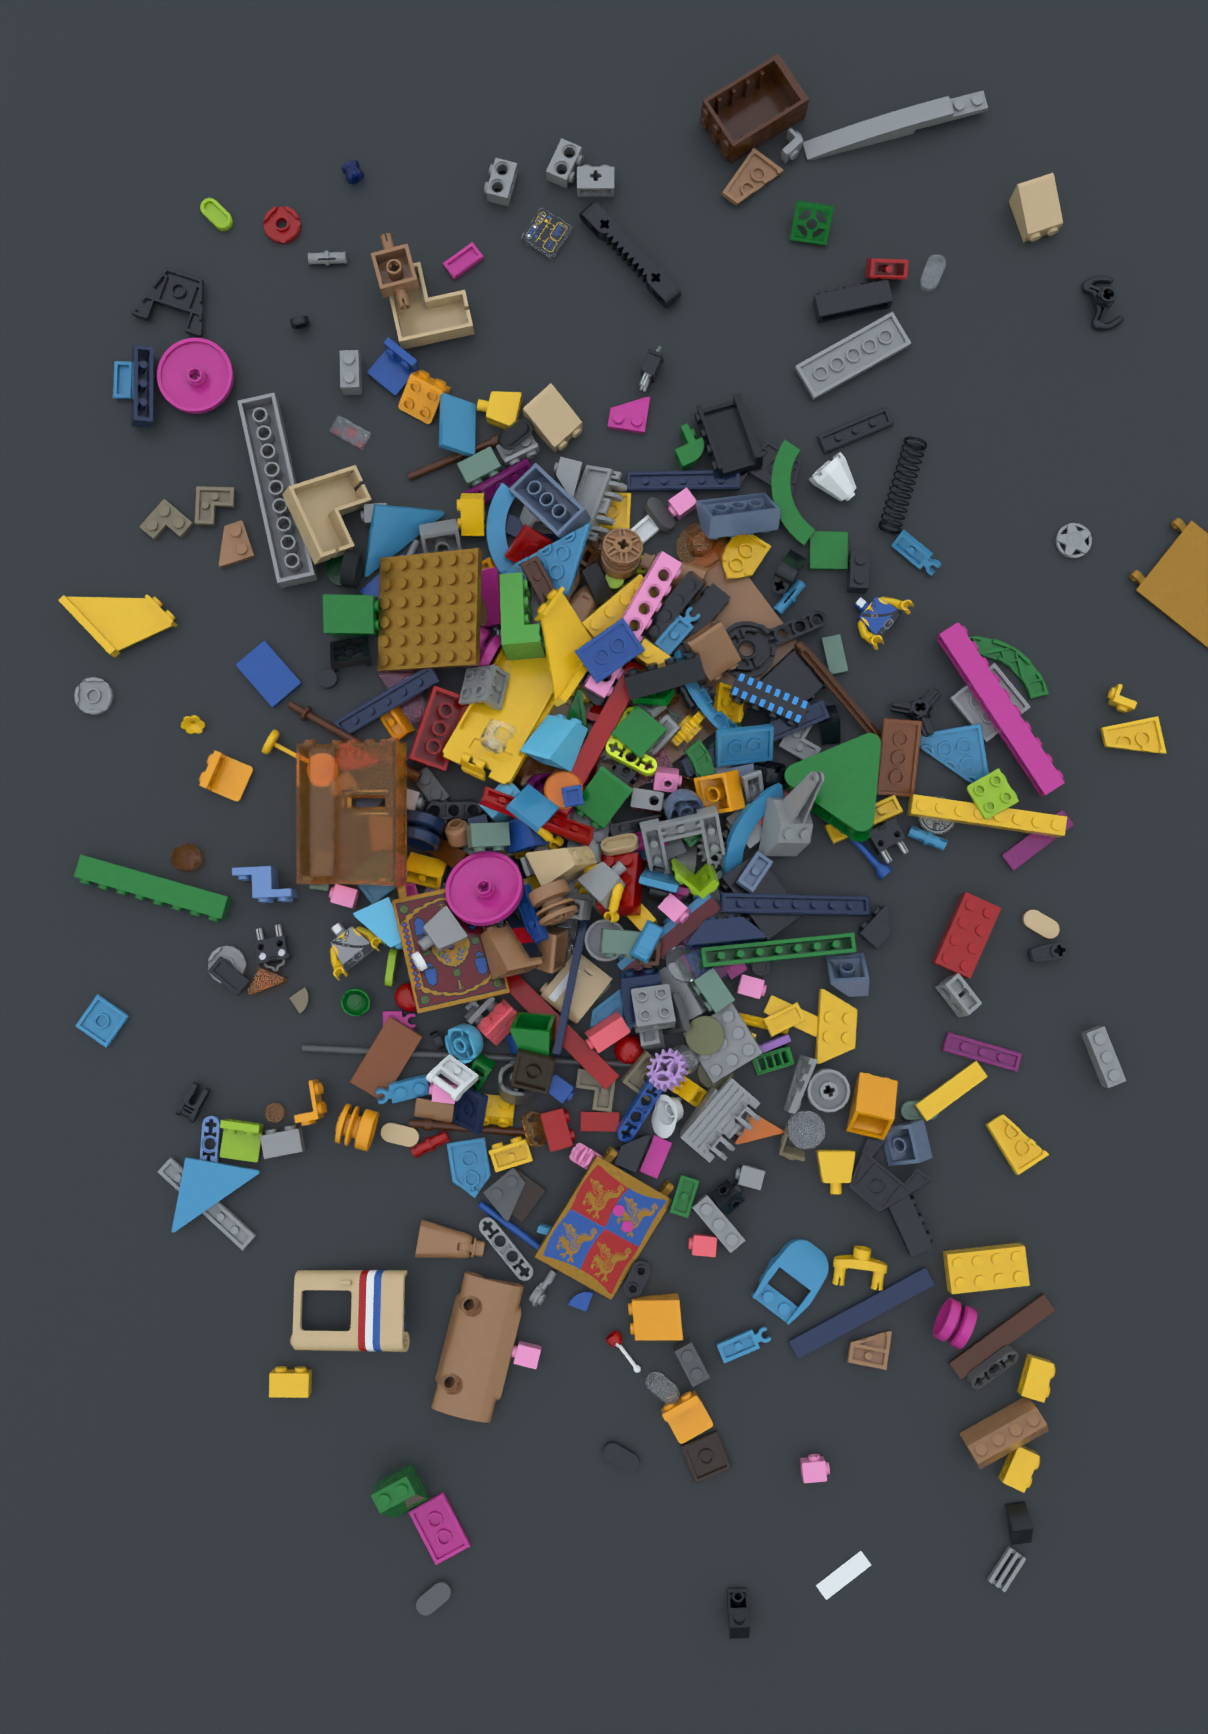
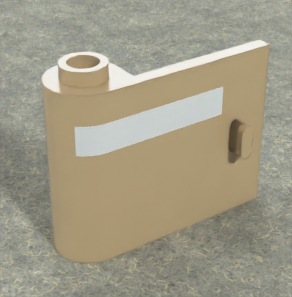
(586, 988)

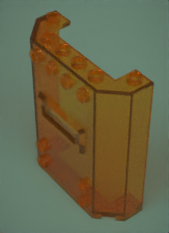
(345, 841)

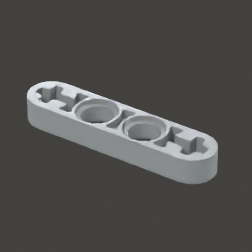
(508, 1246)

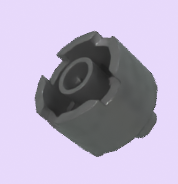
(509, 1093)

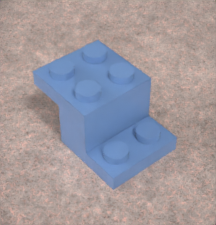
(265, 884)

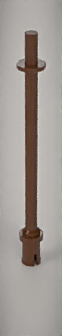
(412, 773)

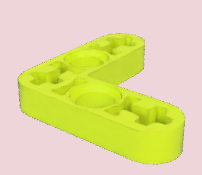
(633, 765)

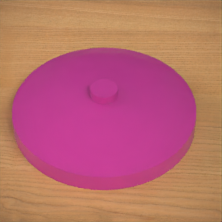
(195, 375)
(484, 888)

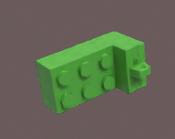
(518, 635)

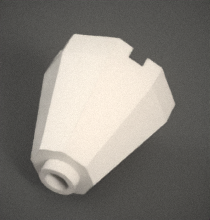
(835, 478)

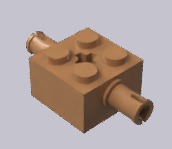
(397, 282)

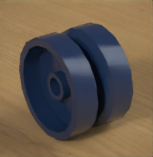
(424, 830)

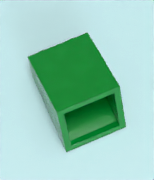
(350, 615)
(603, 798)
(534, 1032)
(399, 1492)

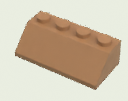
(1004, 1432)

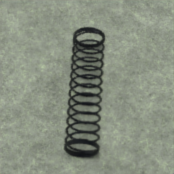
(914, 446)

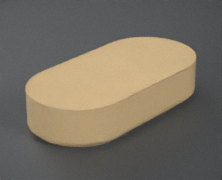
(619, 844)
(1040, 924)
(400, 1134)

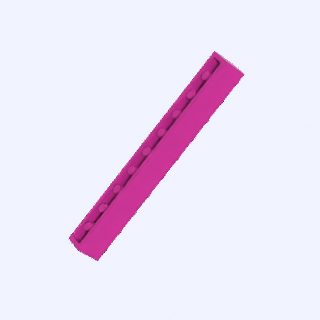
(1000, 710)

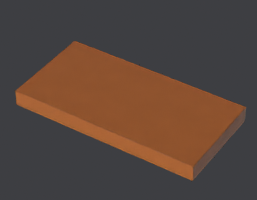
(898, 757)
(386, 1057)

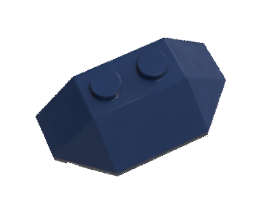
(725, 932)

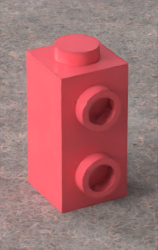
(606, 1032)

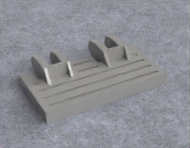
(596, 497)
(719, 1119)

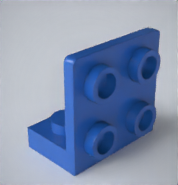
(393, 367)

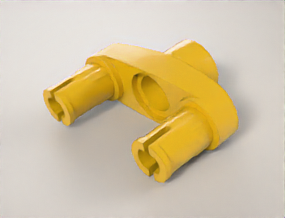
(862, 1261)

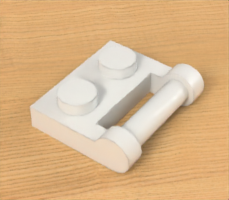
(455, 1072)

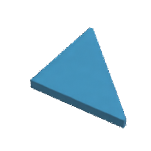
(392, 530)
(560, 559)
(959, 750)
(205, 1185)

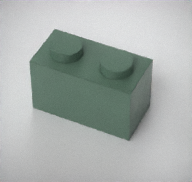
(479, 467)
(487, 836)
(617, 942)
(713, 990)

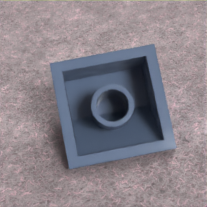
(907, 1143)

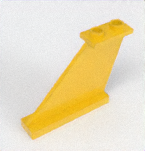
(119, 621)
(562, 637)

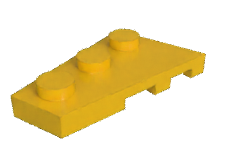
(1016, 1147)

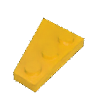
(1137, 735)

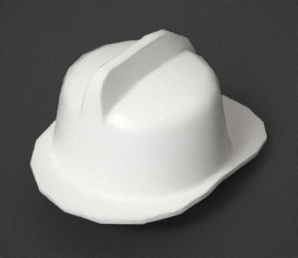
(666, 1115)

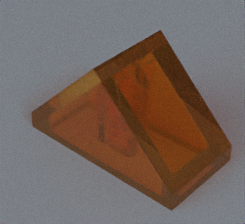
(264, 980)

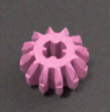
(583, 1155)

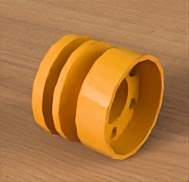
(357, 1127)

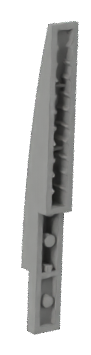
(895, 124)

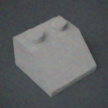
(440, 536)

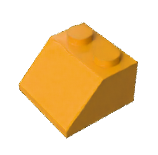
(721, 790)

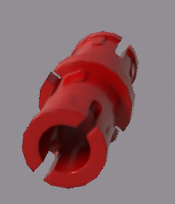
(430, 1144)

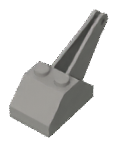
(788, 819)

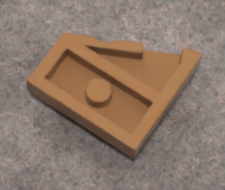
(235, 545)
(871, 1351)

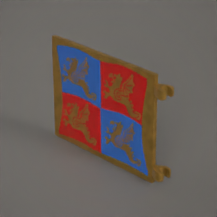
(589, 1237)

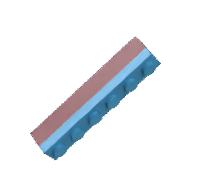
(673, 933)

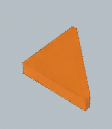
(760, 1130)

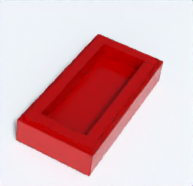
(599, 1121)

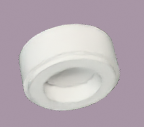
(419, 961)

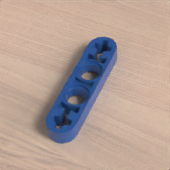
(637, 1106)

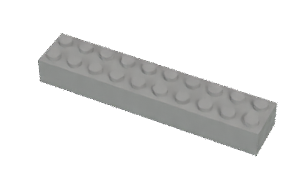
(272, 475)

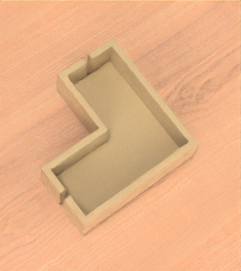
(431, 318)
(318, 511)

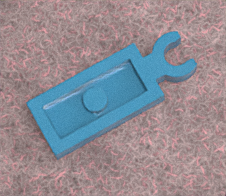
(915, 552)
(676, 632)
(404, 1089)
(741, 1344)

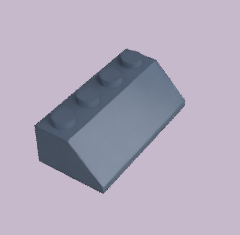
(549, 502)
(738, 515)

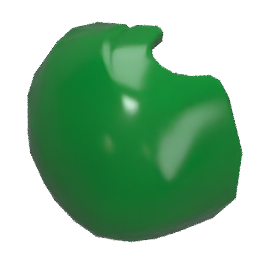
(355, 1002)

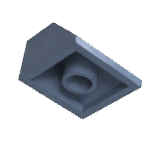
(849, 973)

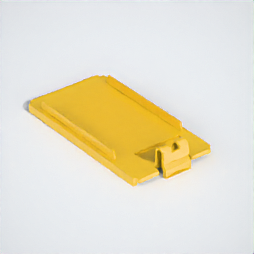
(524, 707)

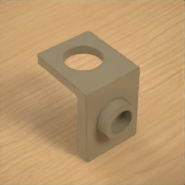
(790, 1152)

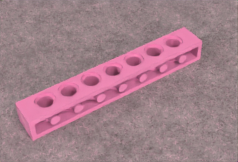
(664, 563)

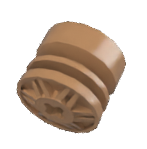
(621, 553)
(554, 906)

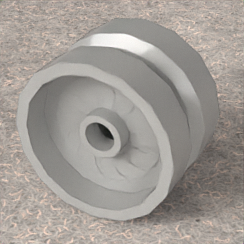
(592, 939)
(838, 1093)

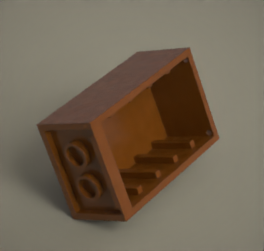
(754, 109)

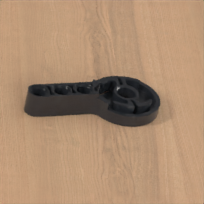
(767, 641)

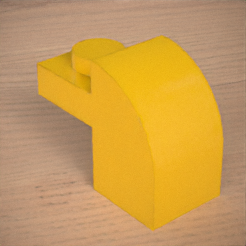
(690, 1091)

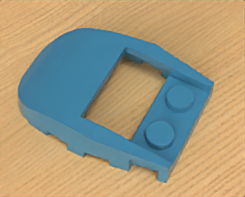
(802, 1262)

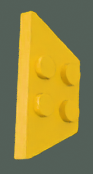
(834, 1027)

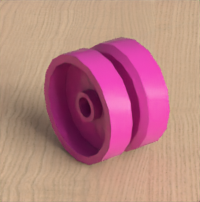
(488, 648)
(955, 1323)

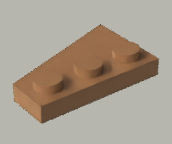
(750, 177)

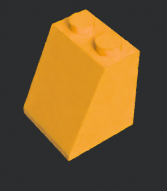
(872, 1106)
(656, 1317)

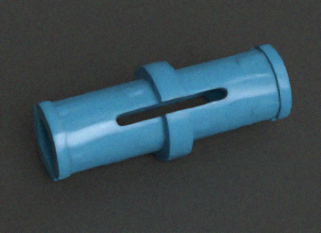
(797, 587)
(927, 838)

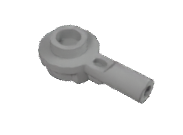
(538, 1295)

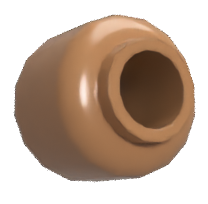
(456, 833)

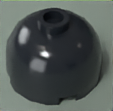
(771, 773)

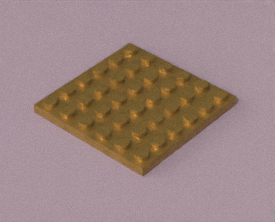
(430, 610)

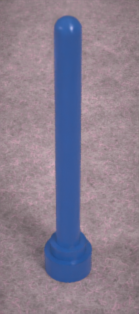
(881, 869)
(509, 1225)

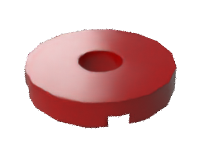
(286, 234)

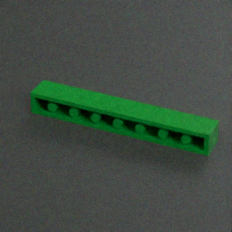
(152, 887)
(777, 950)

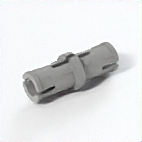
(327, 258)

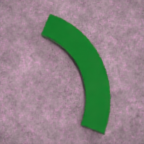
(782, 493)
(1015, 661)
(702, 766)

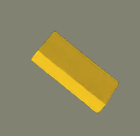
(784, 1019)

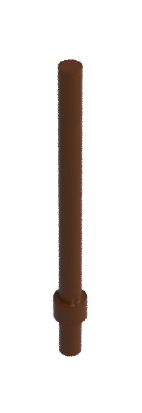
(493, 441)
(429, 1124)

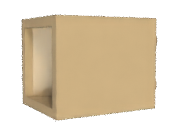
(1037, 208)
(552, 418)
(560, 863)

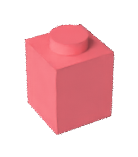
(703, 1244)

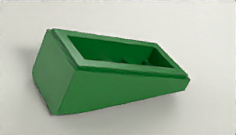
(786, 1049)
(485, 1066)

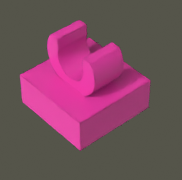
(683, 890)

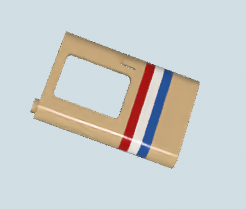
(375, 1311)

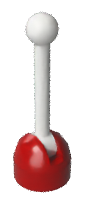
(615, 1340)

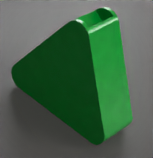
(848, 787)

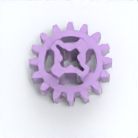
(667, 1070)

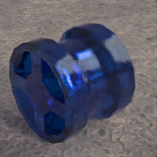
(352, 171)

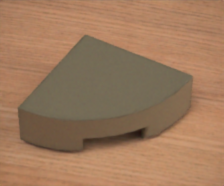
(300, 1000)

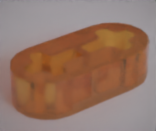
(532, 1128)

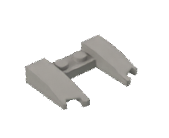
(703, 822)

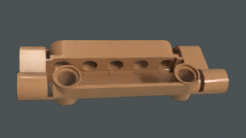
(477, 1347)

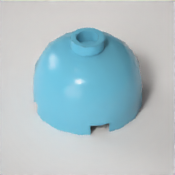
(464, 1042)

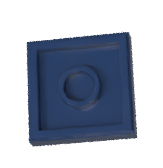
(471, 1110)

